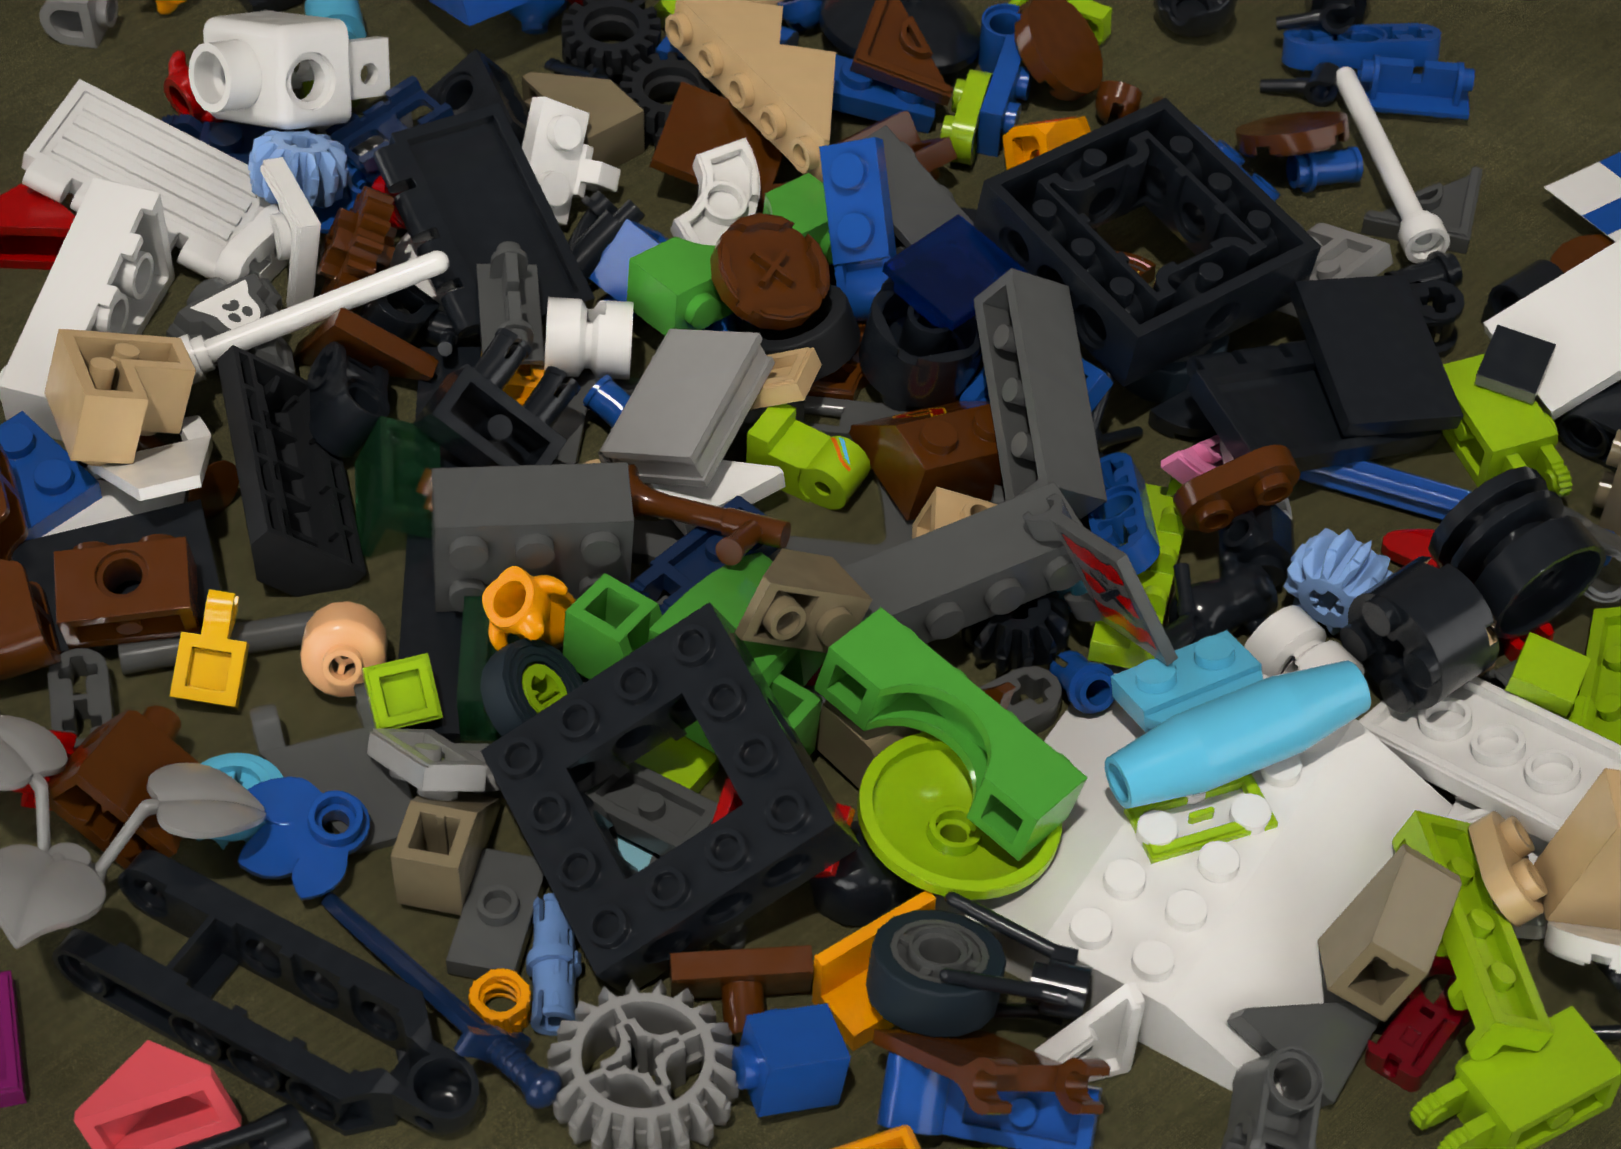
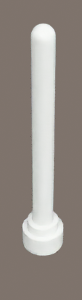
(1419, 229)
(206, 352)

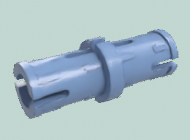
(553, 967)

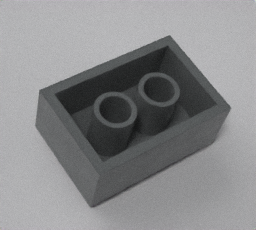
(534, 517)

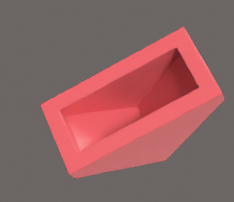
(157, 1103)

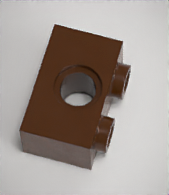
(157, 609)

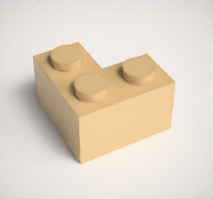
(114, 389)

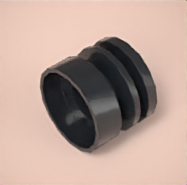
(1519, 550)

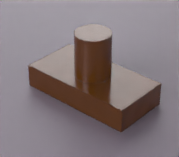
(742, 978)

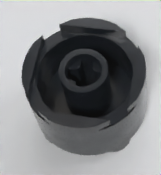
(912, 358)
(1420, 634)

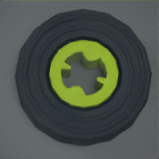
(524, 681)

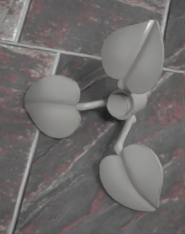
(59, 884)

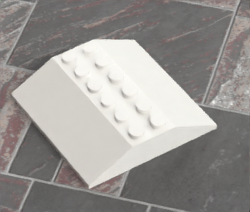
(1223, 921)

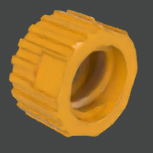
(502, 984)

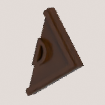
(898, 54)
(367, 345)

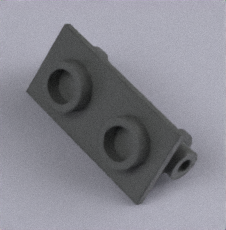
(510, 299)

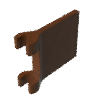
(705, 122)
(989, 1064)

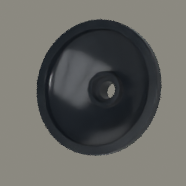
(945, 25)

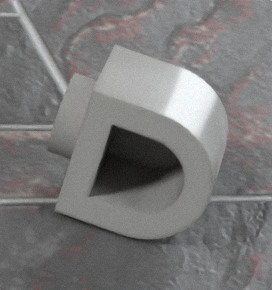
(78, 21)

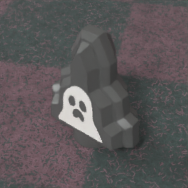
(221, 306)

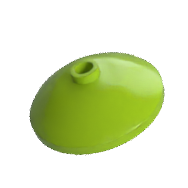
(918, 824)

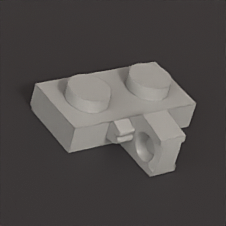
(432, 762)

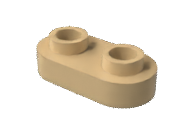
(1506, 869)

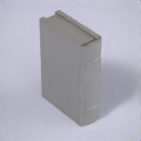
(689, 406)

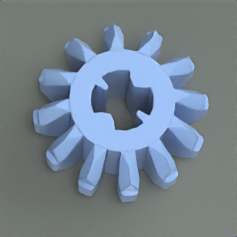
(313, 160)
(1331, 574)

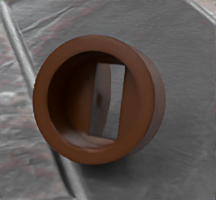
(1116, 99)

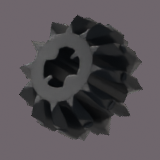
(1023, 637)

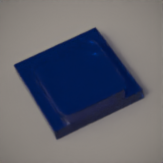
(947, 272)

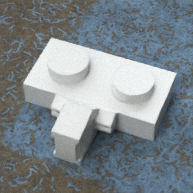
(560, 157)

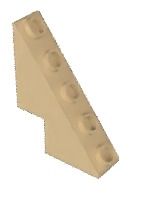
(774, 85)

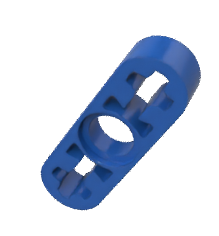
(1312, 45)
(1126, 512)

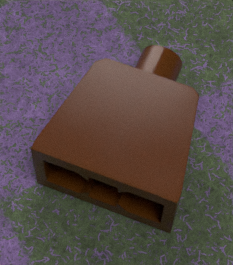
(110, 778)

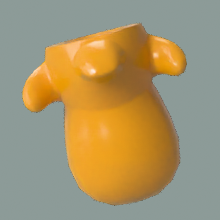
(526, 607)

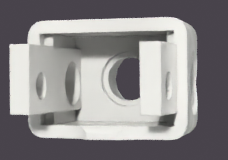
(250, 63)

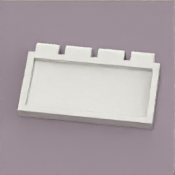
(100, 136)

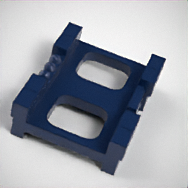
(383, 120)

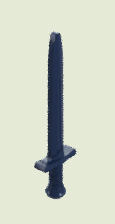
(478, 1038)

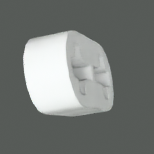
(252, 251)

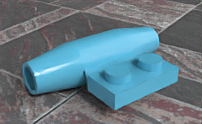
(1220, 720)

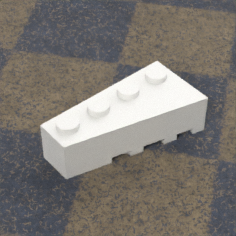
(102, 280)

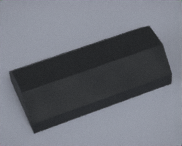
(289, 485)

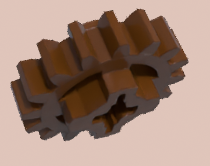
(358, 241)

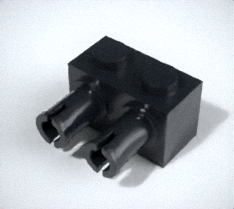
(485, 424)

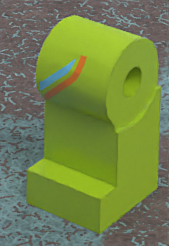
(813, 463)

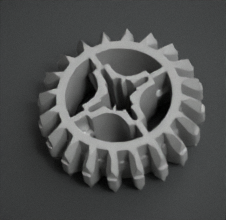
(661, 1039)

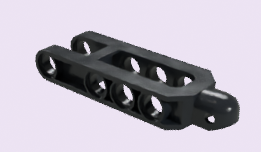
(236, 932)

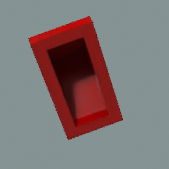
(31, 229)

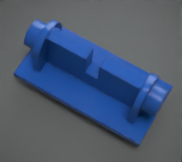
(1436, 92)

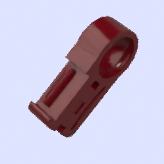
(1417, 1034)

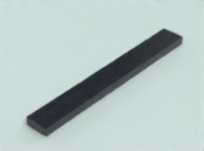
(421, 626)

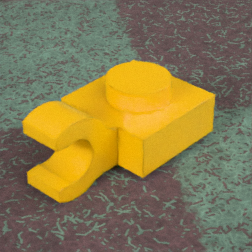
(211, 664)

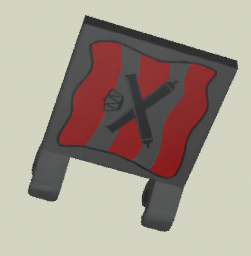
(1109, 577)

